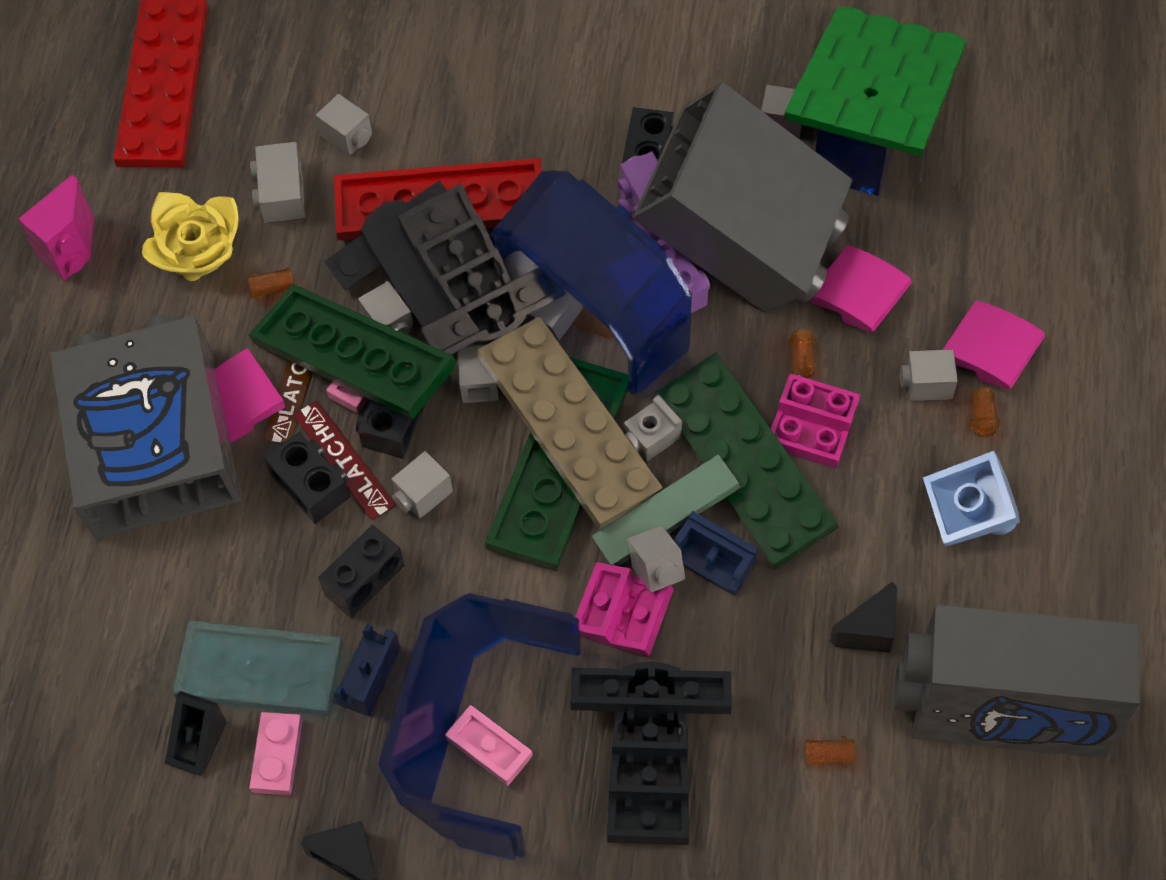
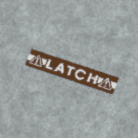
(292, 390)

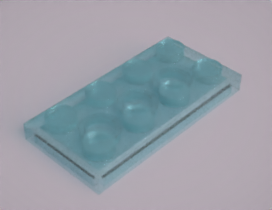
(259, 667)

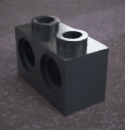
(647, 132)
(391, 441)
(303, 479)
(361, 571)

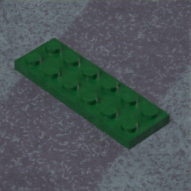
(353, 350)
(773, 493)
(538, 504)

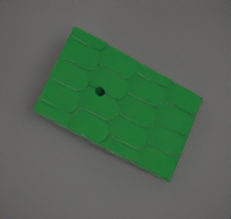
(874, 92)

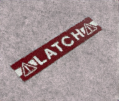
(338, 450)

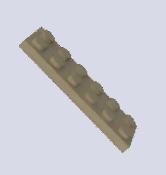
(569, 422)

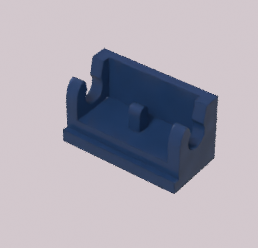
(715, 553)
(367, 671)

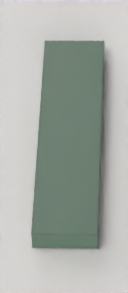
(668, 508)

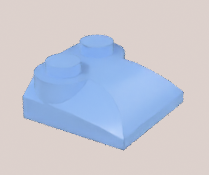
(972, 500)

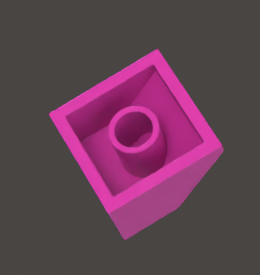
(61, 229)

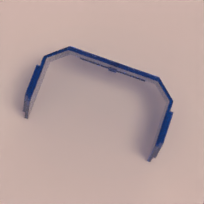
(605, 267)
(432, 701)

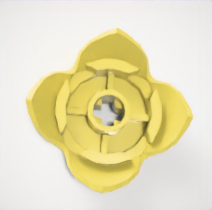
(178, 221)

